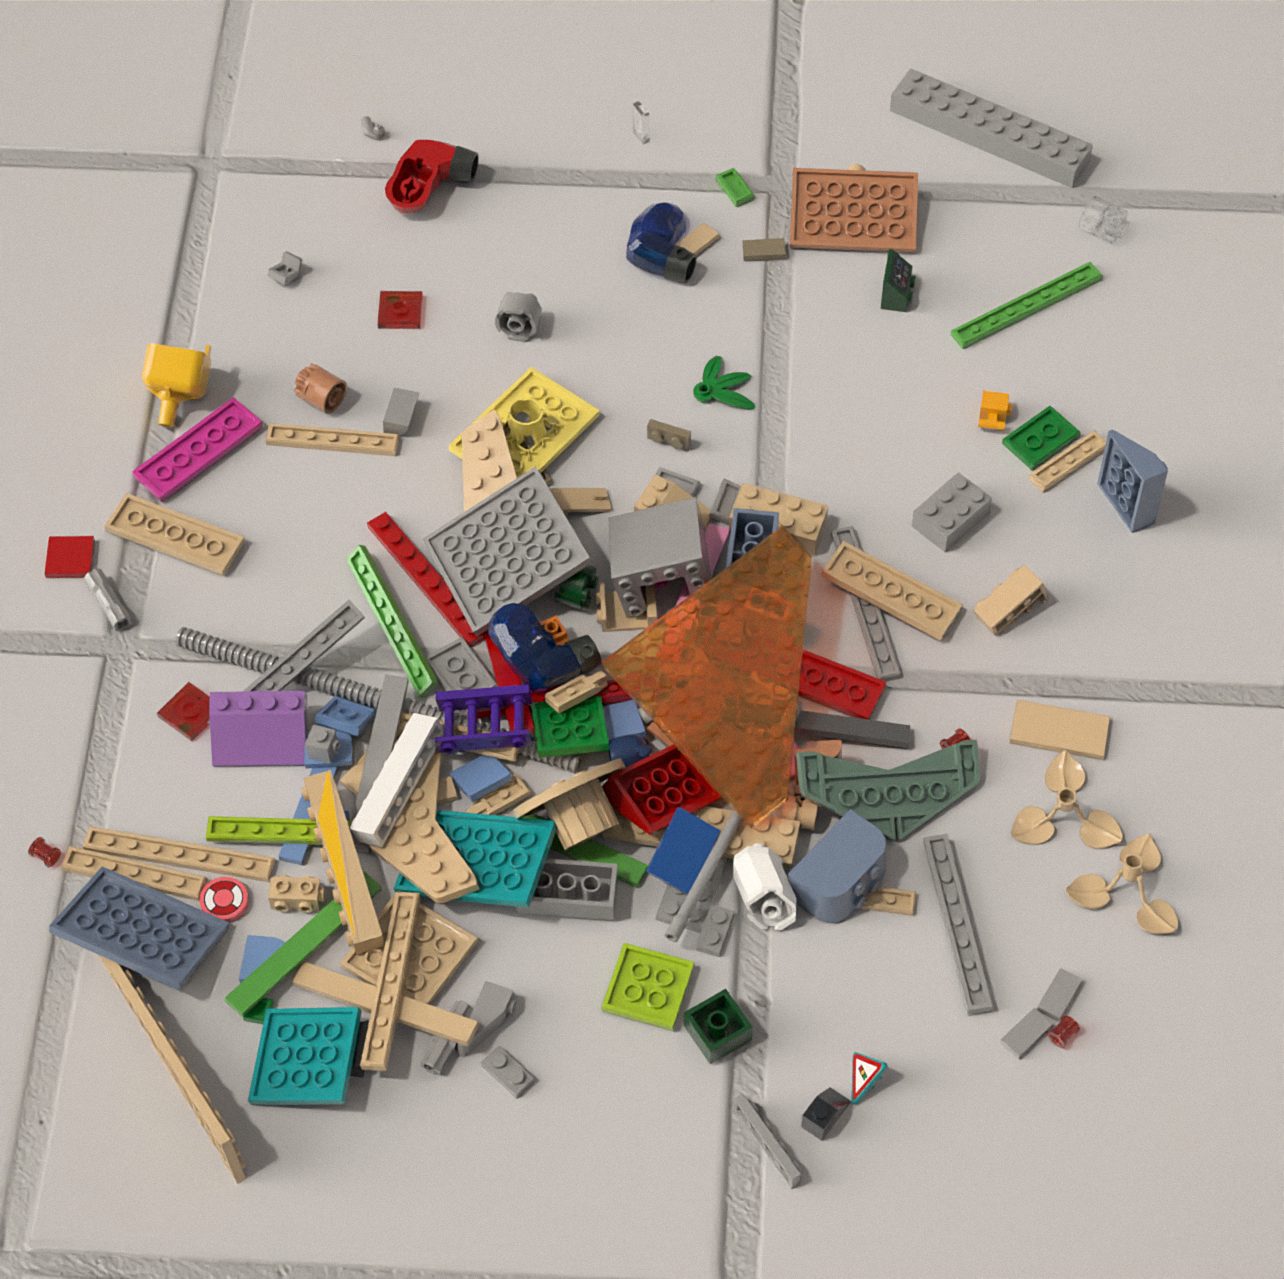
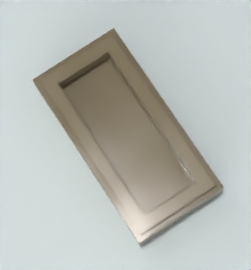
(764, 249)

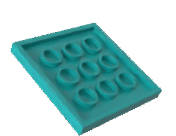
(305, 1056)

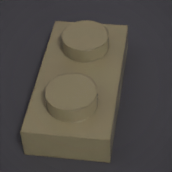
(669, 435)

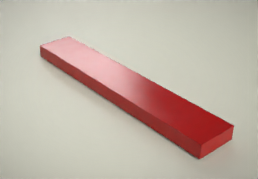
(506, 677)

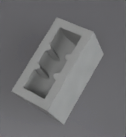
(399, 411)

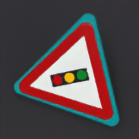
(864, 1075)

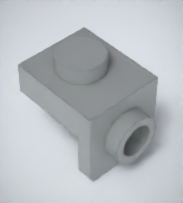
(287, 270)

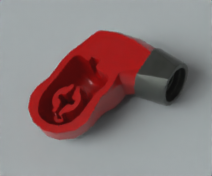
(422, 170)

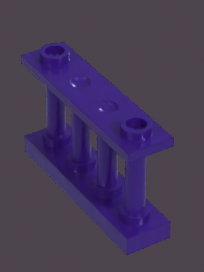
(484, 698)

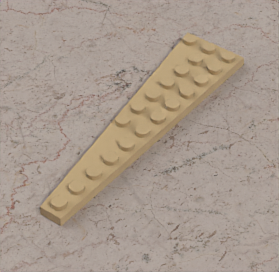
(178, 1069)

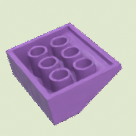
(258, 728)

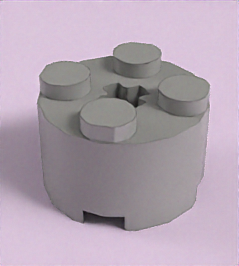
(518, 315)

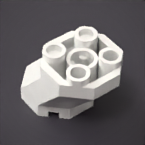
(764, 887)

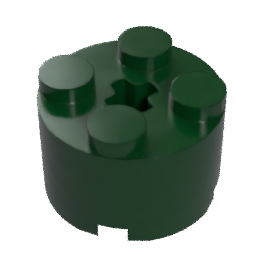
(577, 588)

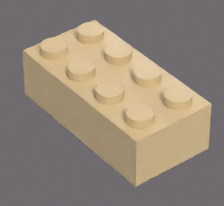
(798, 516)

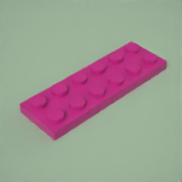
(197, 449)

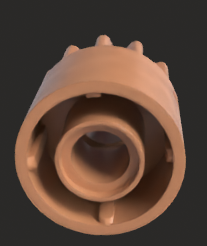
(320, 388)

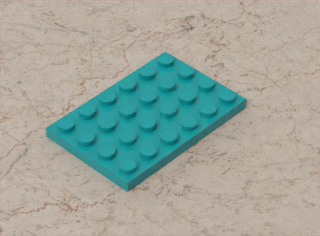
(500, 852)

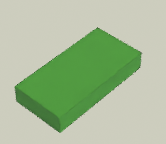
(735, 187)

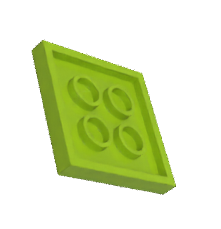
(648, 986)

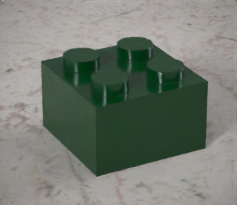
(717, 1026)

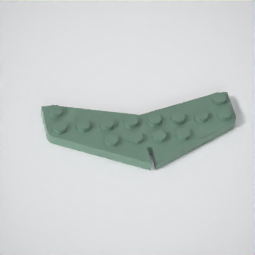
(879, 795)

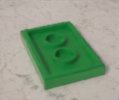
(1041, 437)

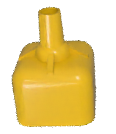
(175, 377)

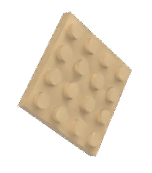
(434, 954)

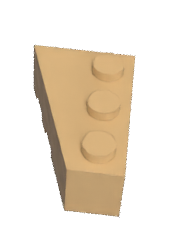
(1010, 600)

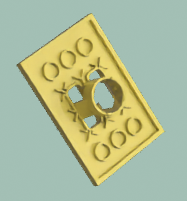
(547, 406)

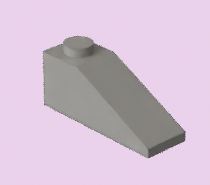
(491, 1012)

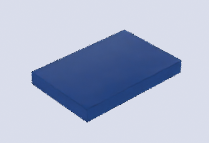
(683, 850)

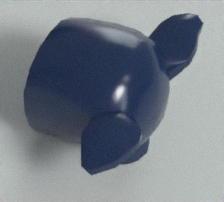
(629, 748)

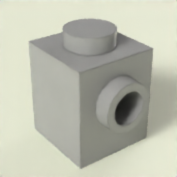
(322, 744)

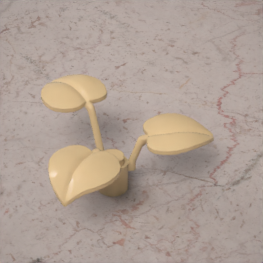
(1066, 777)
(1136, 857)

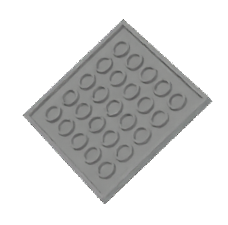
(507, 549)

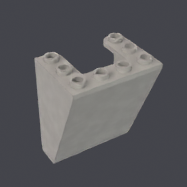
(657, 547)

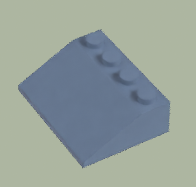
(1132, 480)

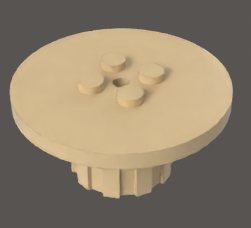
(577, 805)

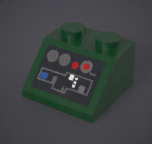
(897, 283)

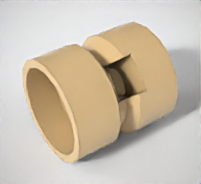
(802, 811)

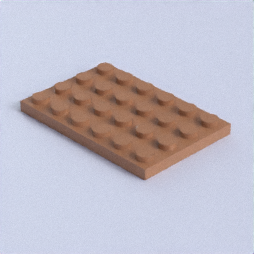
(854, 210)

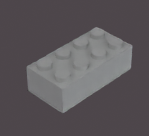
(575, 890)

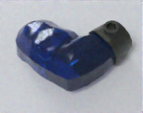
(653, 243)
(534, 653)

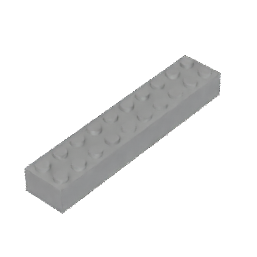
(991, 127)

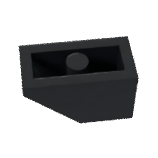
(824, 1113)

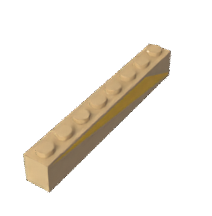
(343, 862)

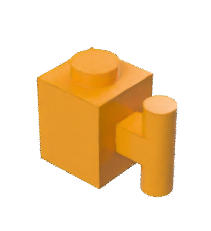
(994, 410)

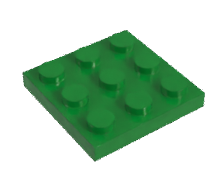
(571, 731)

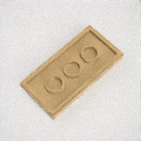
(1059, 729)

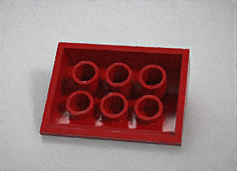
(656, 787)

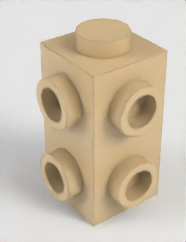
(295, 893)

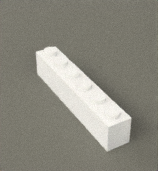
(397, 780)

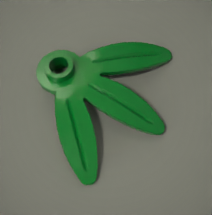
(716, 388)

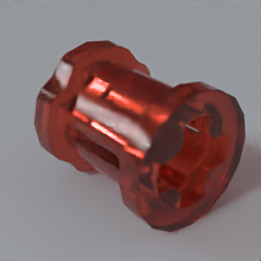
(960, 735)
(44, 852)
(1057, 1037)

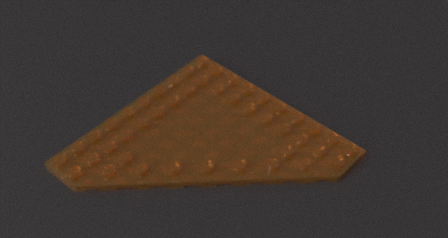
(728, 673)

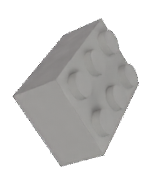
(951, 512)

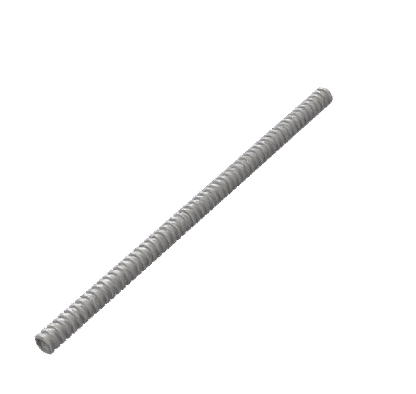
(339, 686)

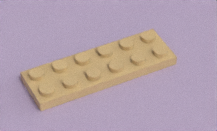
(174, 534)
(891, 590)

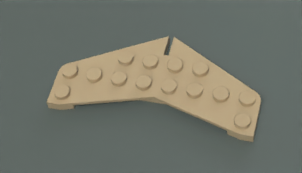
(485, 459)
(420, 846)

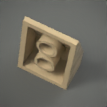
(662, 491)

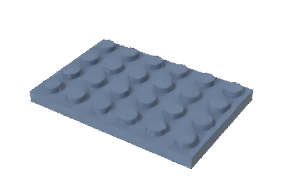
(139, 928)

